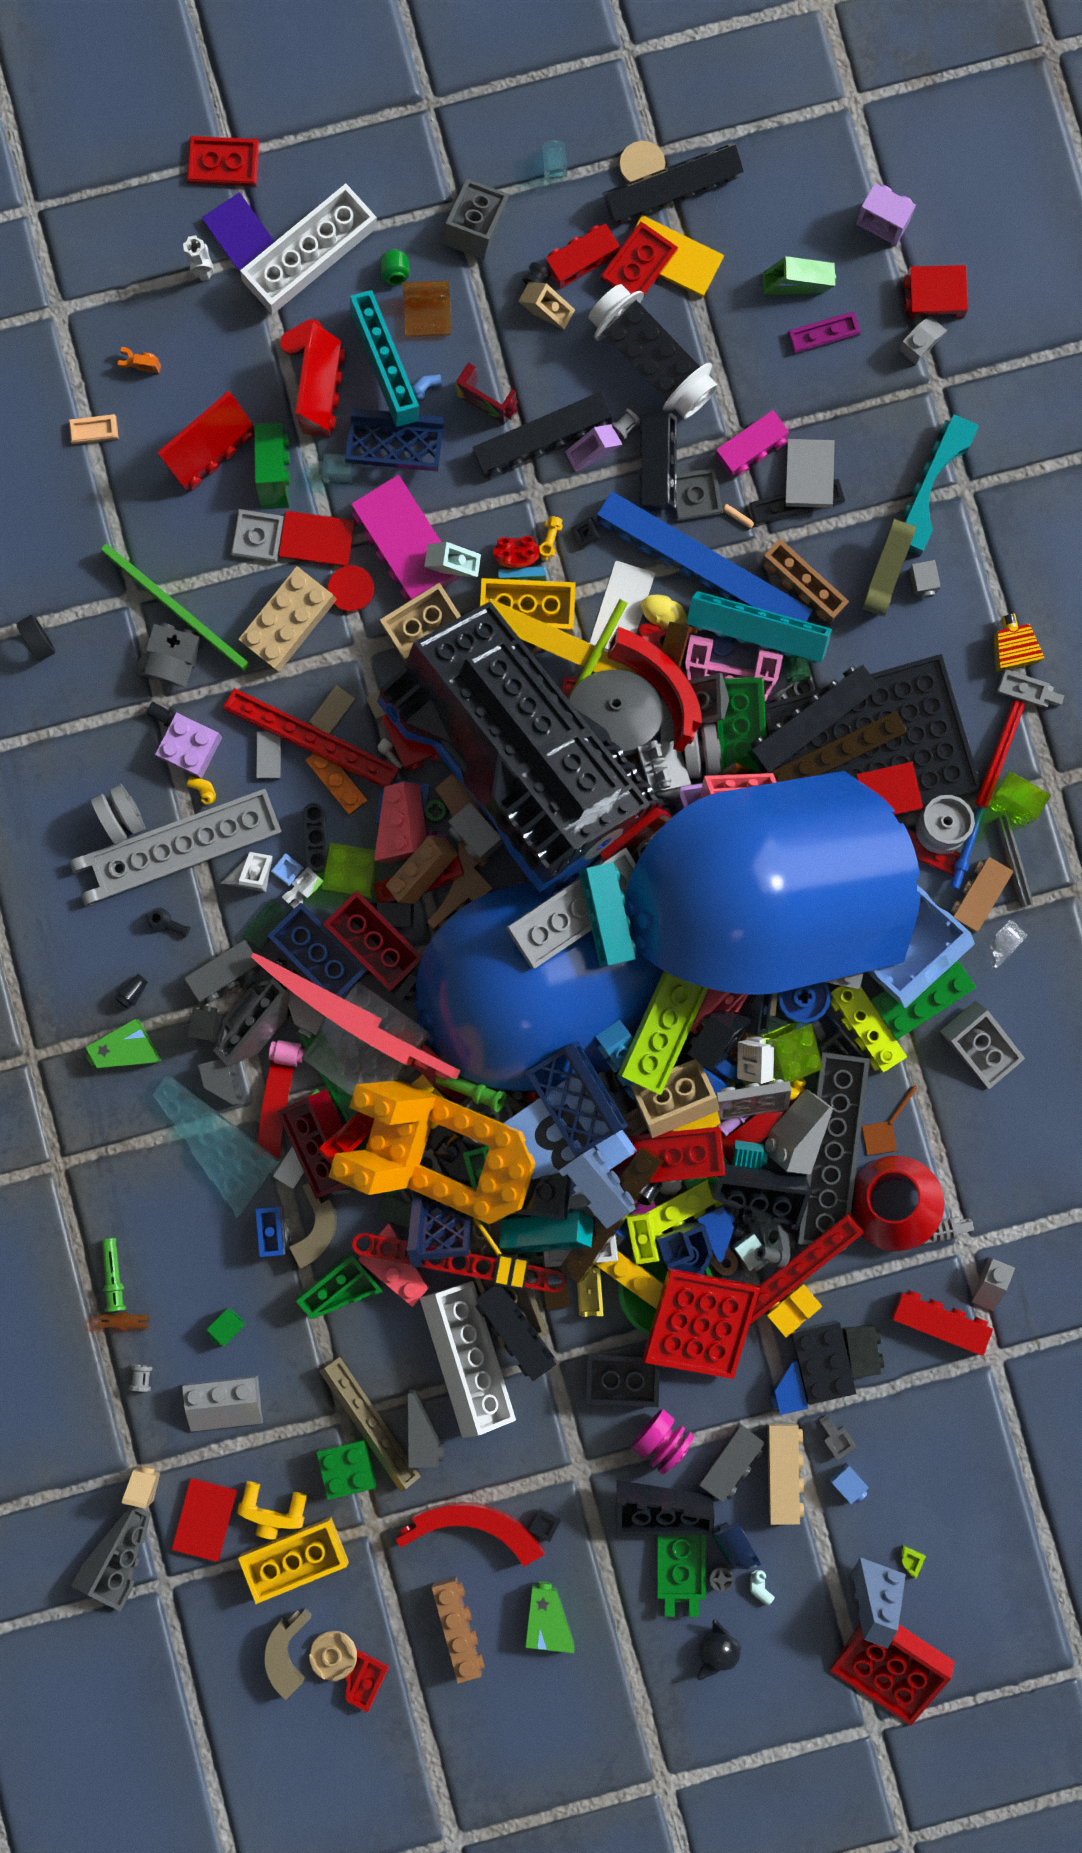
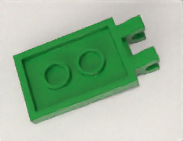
(681, 1571)

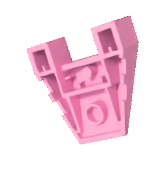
(698, 665)

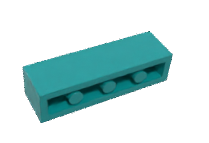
(607, 914)
(546, 1234)

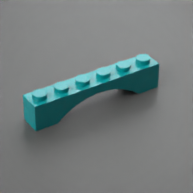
(955, 442)

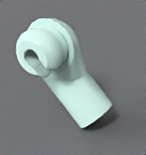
(757, 1587)

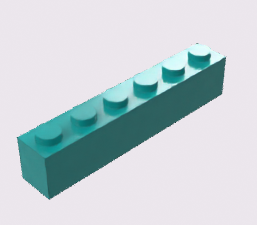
(384, 358)
(758, 627)

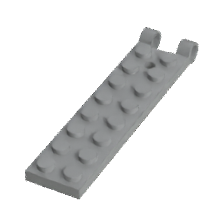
(179, 845)

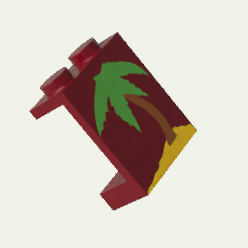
(466, 391)

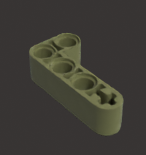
(888, 567)

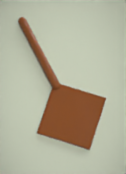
(880, 1136)

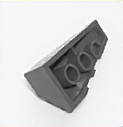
(110, 1567)

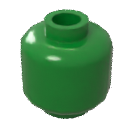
(394, 267)

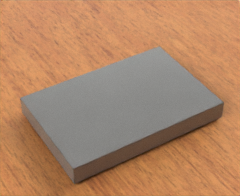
(810, 473)

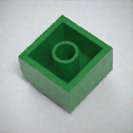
(346, 1468)

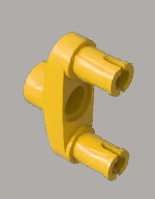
(268, 1520)

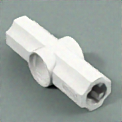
(198, 258)

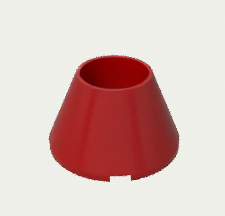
(914, 1229)

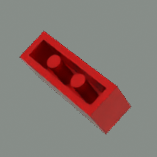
(582, 255)

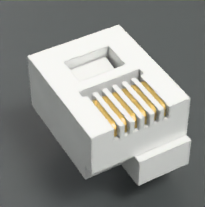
(755, 1060)

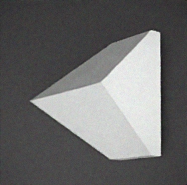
(251, 873)

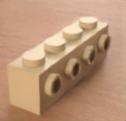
(783, 1473)

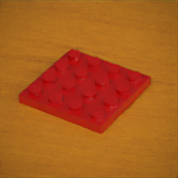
(700, 1323)

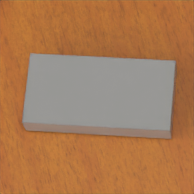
(268, 756)

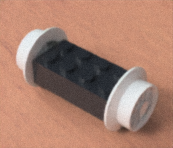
(652, 351)

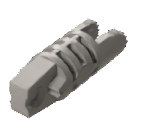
(951, 1229)

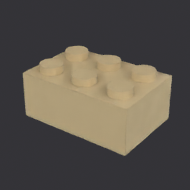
(419, 618)
(683, 1100)

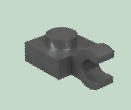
(838, 1439)

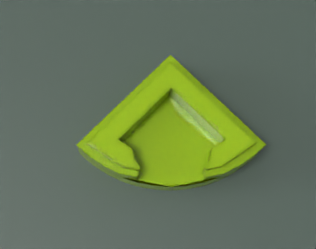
(912, 1560)

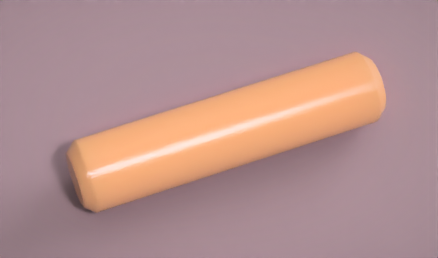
(738, 516)

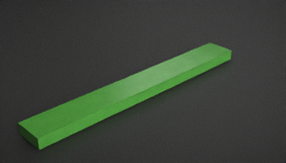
(175, 608)

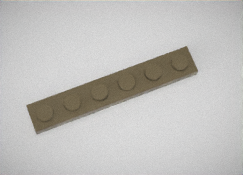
(369, 1424)

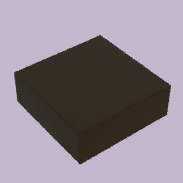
(557, 1299)

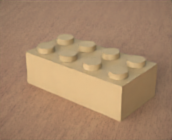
(288, 619)

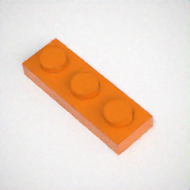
(338, 783)

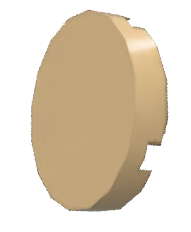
(641, 160)
(333, 1655)

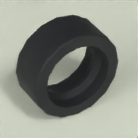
(35, 638)

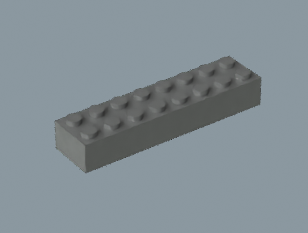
(832, 1179)

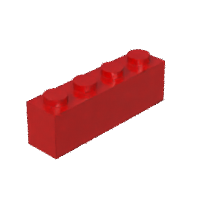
(941, 1323)

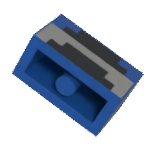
(271, 1231)

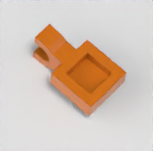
(145, 362)

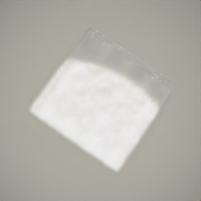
(352, 1061)

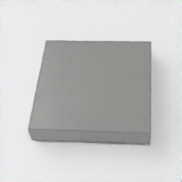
(257, 536)

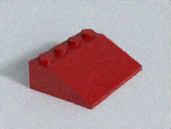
(319, 382)
(207, 442)
(897, 1678)

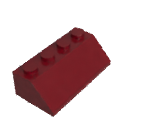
(373, 941)
(309, 1126)

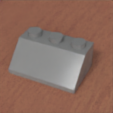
(222, 1403)

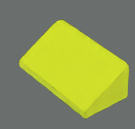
(642, 1238)

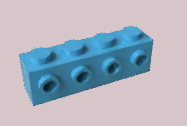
(615, 1044)

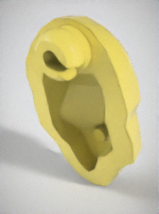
(661, 610)

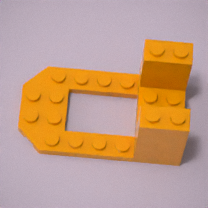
(398, 1141)

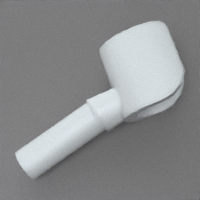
(384, 747)

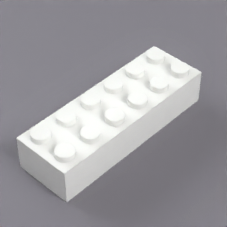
(309, 249)
(467, 1360)

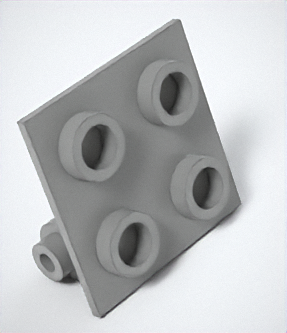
(663, 766)

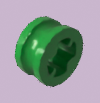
(441, 807)

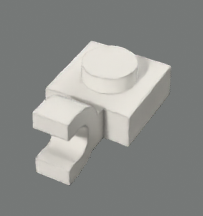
(303, 885)

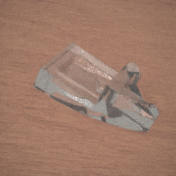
(1006, 941)

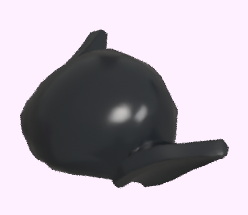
(718, 1651)

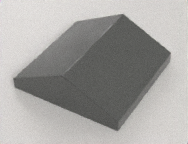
(711, 697)

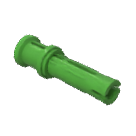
(480, 1093)
(109, 1245)

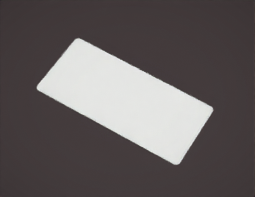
(630, 585)

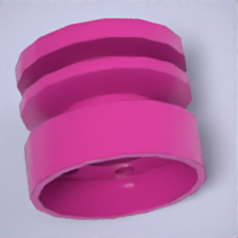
(662, 1441)

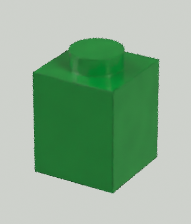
(225, 1327)

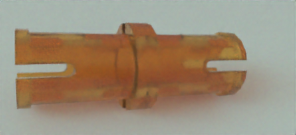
(124, 1321)

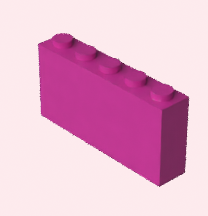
(401, 536)

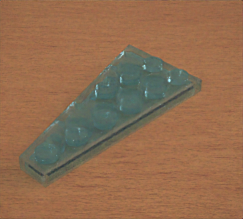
(223, 1150)

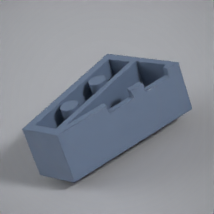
(599, 1187)
(880, 1600)

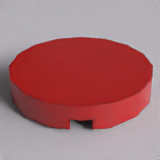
(352, 588)

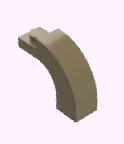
(322, 1234)
(279, 1668)

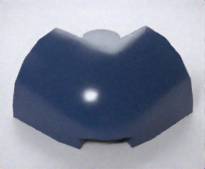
(686, 1248)
(736, 1546)

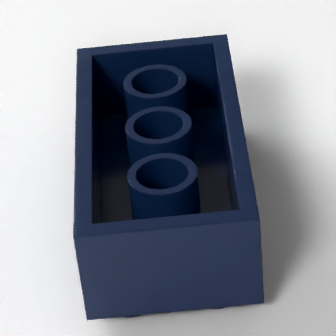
(317, 952)

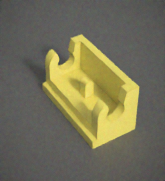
(590, 1294)

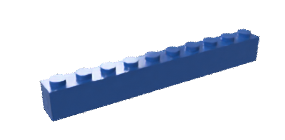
(695, 559)

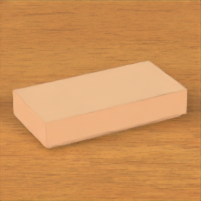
(93, 429)

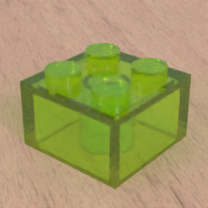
(1018, 799)
(350, 870)
(794, 1051)

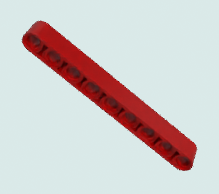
(447, 1263)

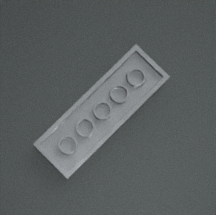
(561, 917)

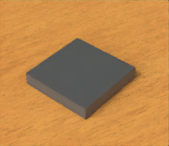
(697, 495)

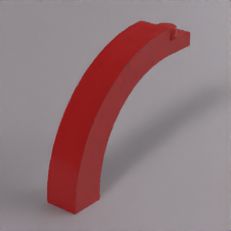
(664, 677)
(478, 1516)

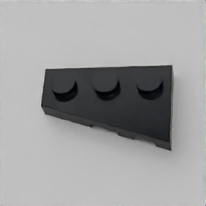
(547, 1197)

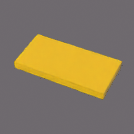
(693, 263)

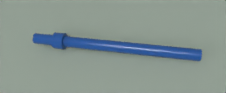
(961, 865)

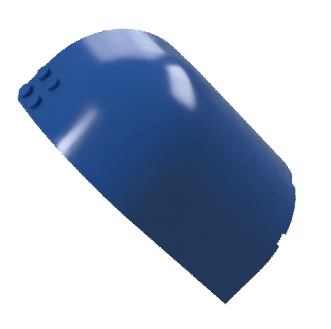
(776, 887)
(503, 1017)

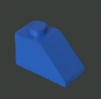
(719, 1229)
(789, 1390)

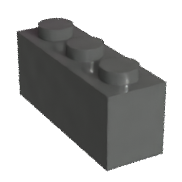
(223, 972)
(732, 1463)

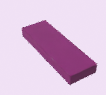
(823, 332)

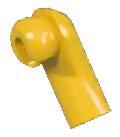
(205, 789)

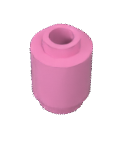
(286, 1053)

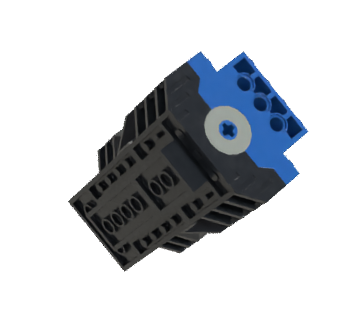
(517, 746)

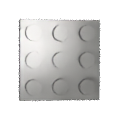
(754, 1099)

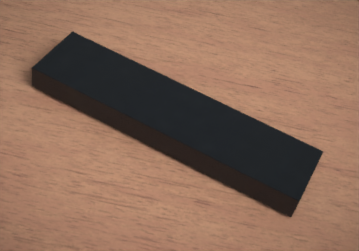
(774, 507)

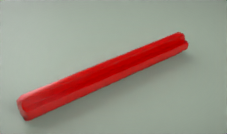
(999, 754)

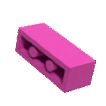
(752, 444)

